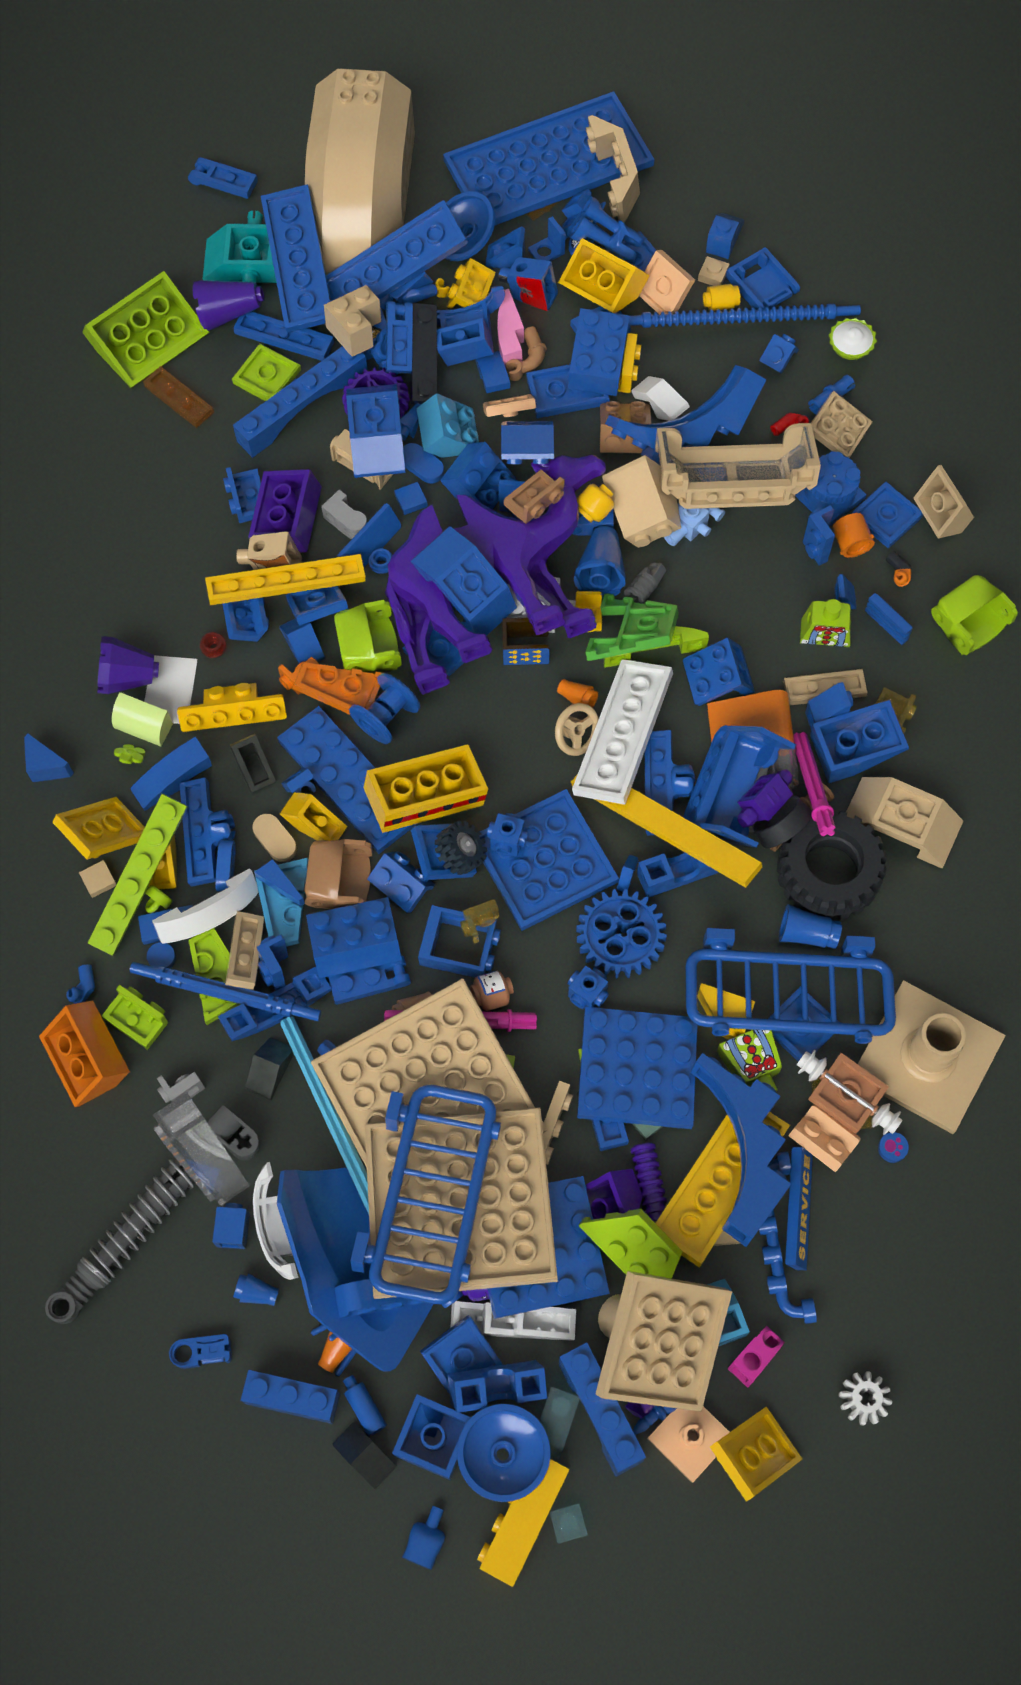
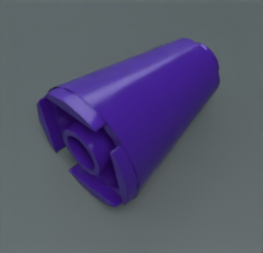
(225, 301)

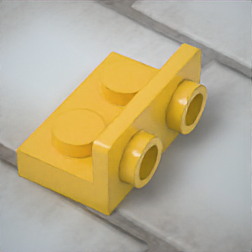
(471, 284)

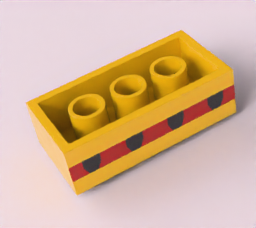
(425, 788)

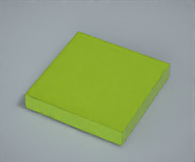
(266, 373)

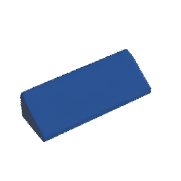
(373, 535)

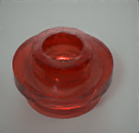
(209, 639)

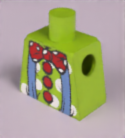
(827, 624)
(752, 1057)

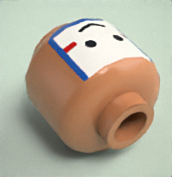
(491, 990)

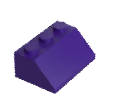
(287, 504)

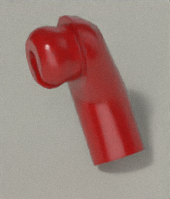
(786, 421)

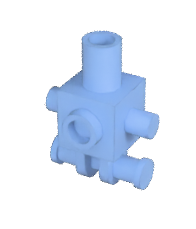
(693, 522)

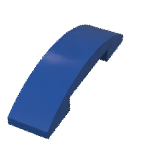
(246, 1020)

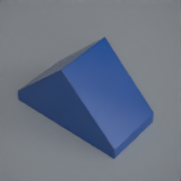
(506, 249)
(302, 641)
(43, 763)

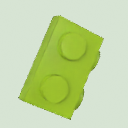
(135, 1017)

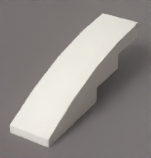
(545, 1323)

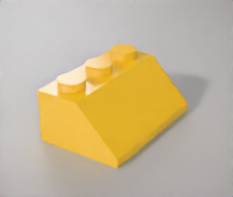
(603, 277)

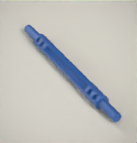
(225, 992)

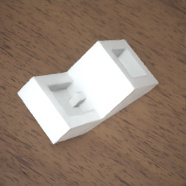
(662, 397)

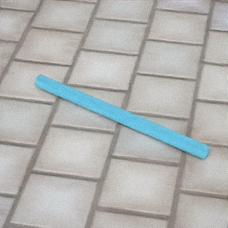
(331, 1117)

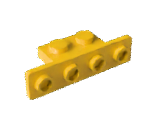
(231, 707)

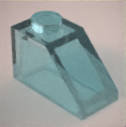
(558, 1418)

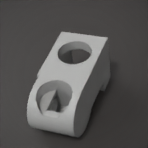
(342, 516)

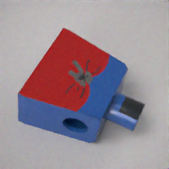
(531, 282)

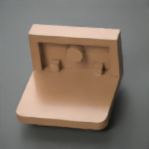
(635, 412)

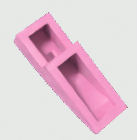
(509, 330)

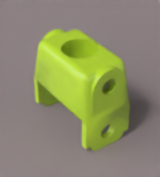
(973, 614)
(368, 638)

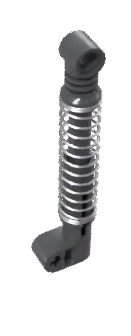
(149, 1208)

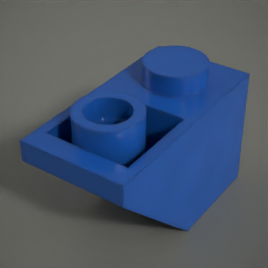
(829, 704)

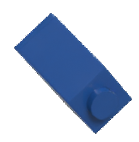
(723, 235)

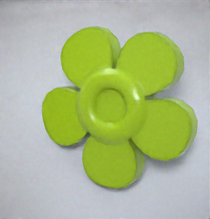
(129, 753)

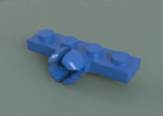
(662, 777)
(202, 831)

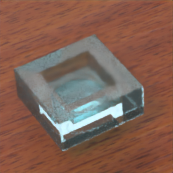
(568, 1523)

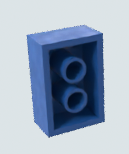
(598, 352)
(353, 937)

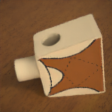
(269, 551)

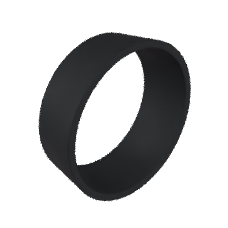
(784, 824)

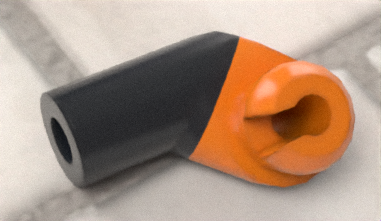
(902, 569)

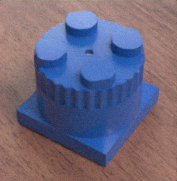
(835, 487)

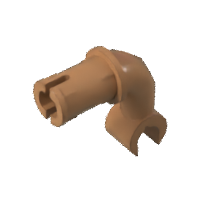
(536, 355)

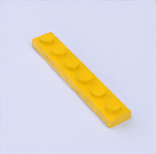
(285, 579)

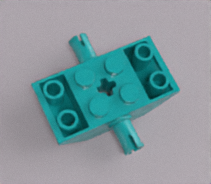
(240, 253)

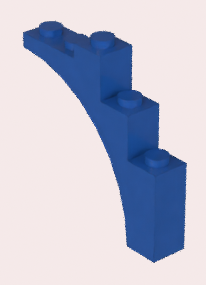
(722, 413)
(758, 1144)

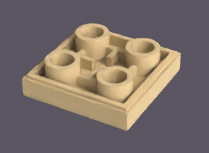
(839, 425)

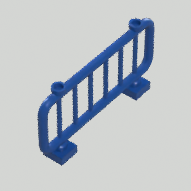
(855, 954)
(376, 1254)

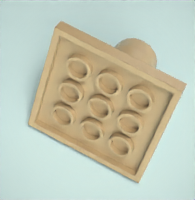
(932, 1057)
(661, 1341)

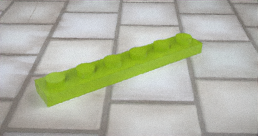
(137, 874)

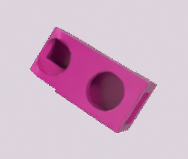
(756, 1356)

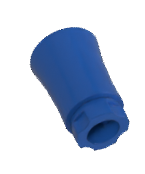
(809, 928)

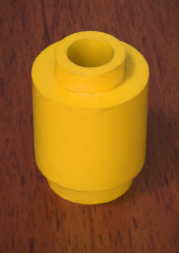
(721, 297)

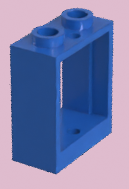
(453, 917)

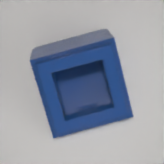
(845, 591)

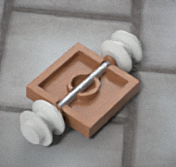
(848, 1093)

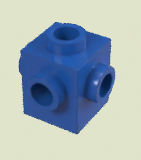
(507, 834)
(588, 997)

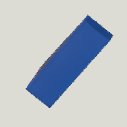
(276, 879)

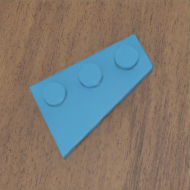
(281, 913)

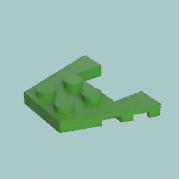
(641, 629)

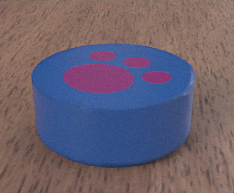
(893, 1147)

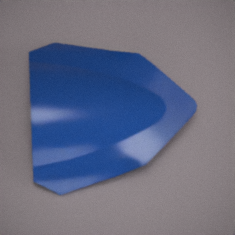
(321, 1224)

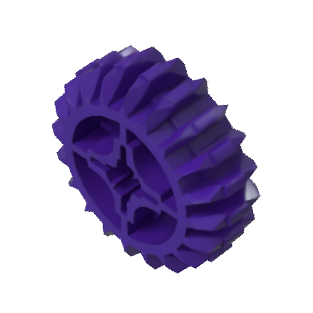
(379, 378)

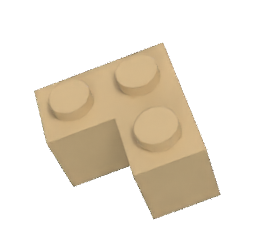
(352, 319)

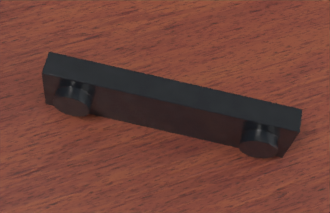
(424, 353)

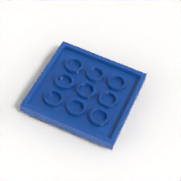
(556, 865)
(637, 1068)
(576, 1254)

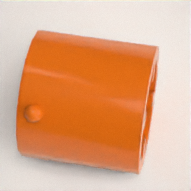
(853, 535)

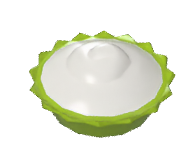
(852, 338)

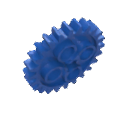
(610, 912)

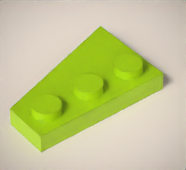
(211, 961)

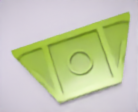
(634, 1243)

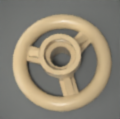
(575, 728)

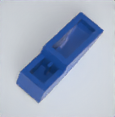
(171, 771)

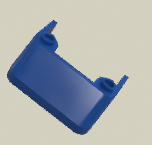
(727, 775)

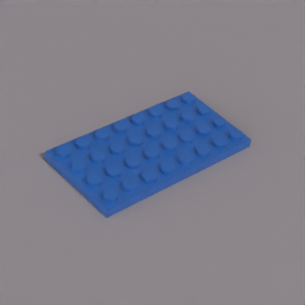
(543, 159)

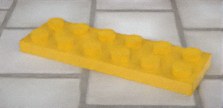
(708, 1193)

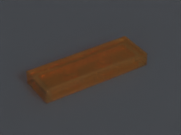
(178, 397)

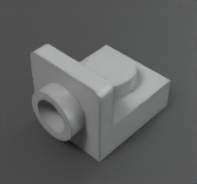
(185, 1083)

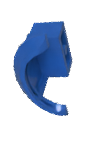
(467, 330)

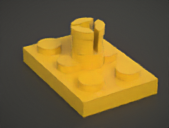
(100, 827)
(756, 1453)

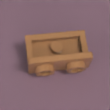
(534, 496)

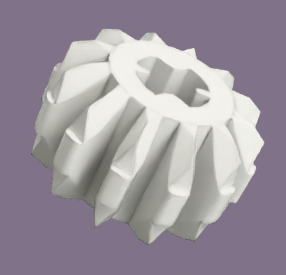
(876, 1398)

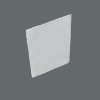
(173, 685)

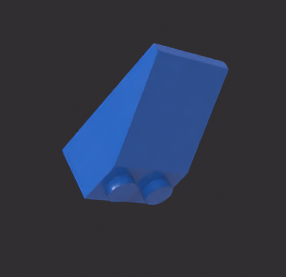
(857, 740)

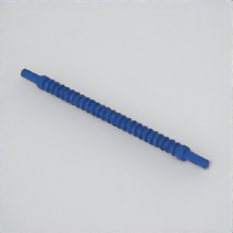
(829, 312)

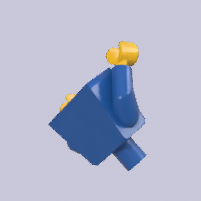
(417, 290)

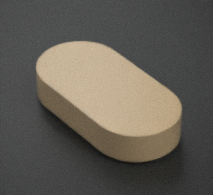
(274, 837)

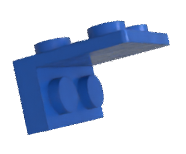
(718, 672)

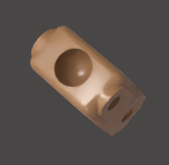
(338, 873)

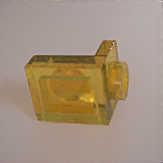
(482, 915)

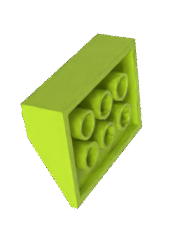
(145, 330)

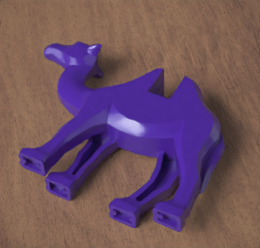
(516, 554)

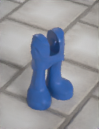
(585, 228)

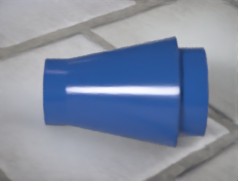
(253, 1290)

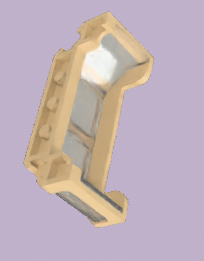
(738, 472)

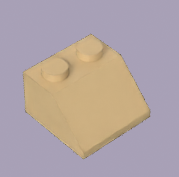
(943, 505)

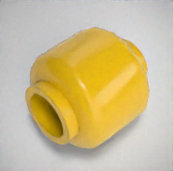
(595, 502)

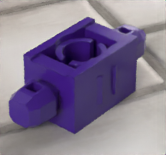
(765, 798)

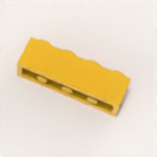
(520, 1528)

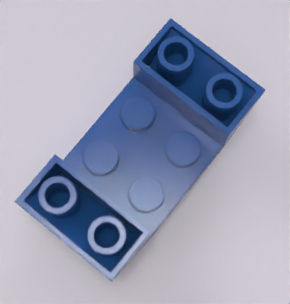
(375, 430)
(527, 441)
(466, 581)

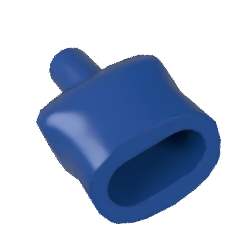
(425, 1540)

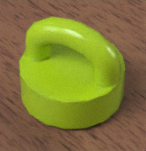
(156, 899)

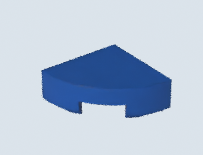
(627, 873)

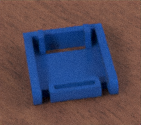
(766, 286)

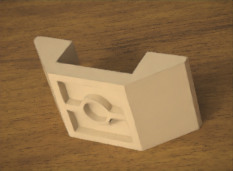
(610, 141)
(907, 816)

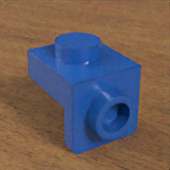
(779, 352)

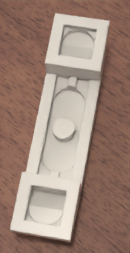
(210, 913)

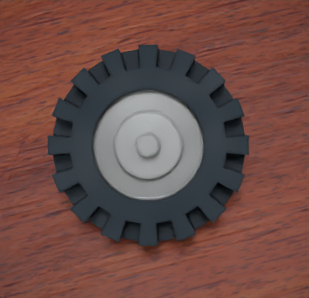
(460, 847)

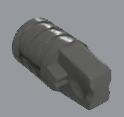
(645, 582)

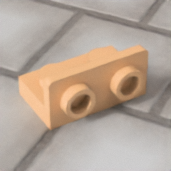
(825, 1137)

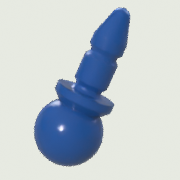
(657, 1412)

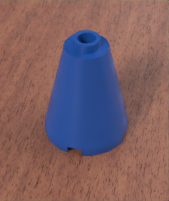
(601, 564)

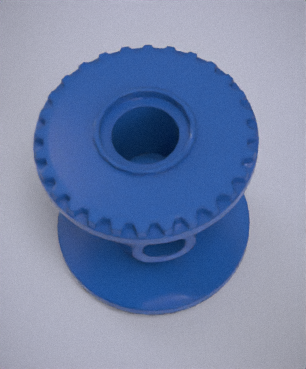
(386, 706)

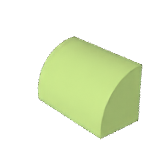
(141, 719)

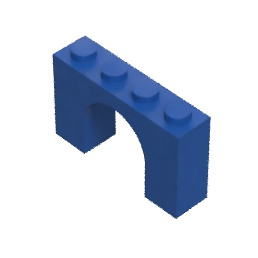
(608, 1419)

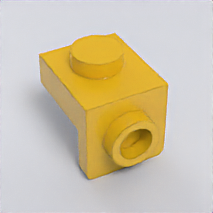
(590, 600)

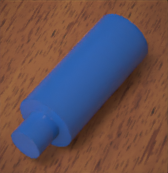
(363, 1406)

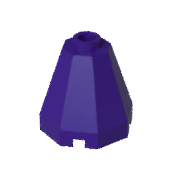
(124, 666)

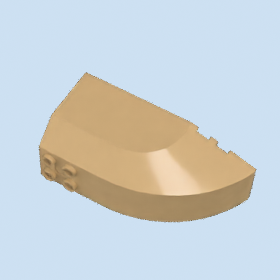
(358, 160)

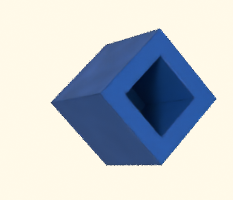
(231, 1226)

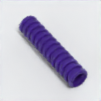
(649, 1179)

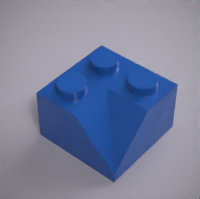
(431, 1437)

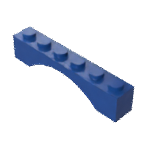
(265, 422)

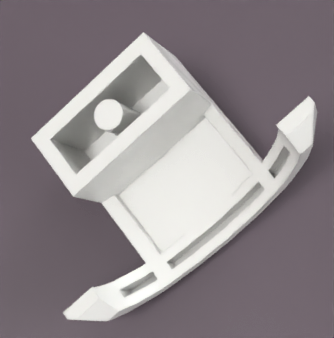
(270, 1226)

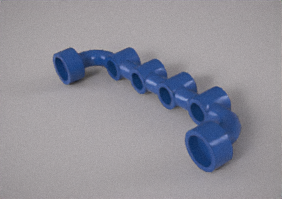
(773, 1256)

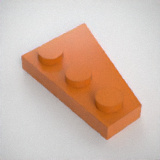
(337, 686)

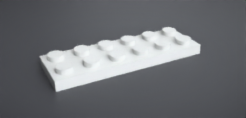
(622, 731)

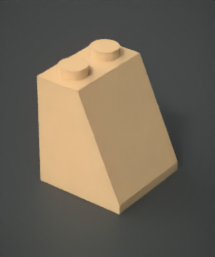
(639, 502)

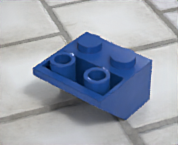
(477, 474)

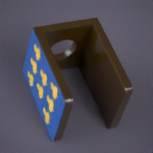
(522, 653)

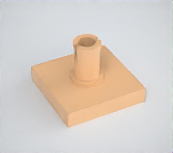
(666, 284)
(687, 1440)

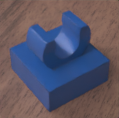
(299, 780)

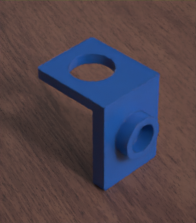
(554, 241)

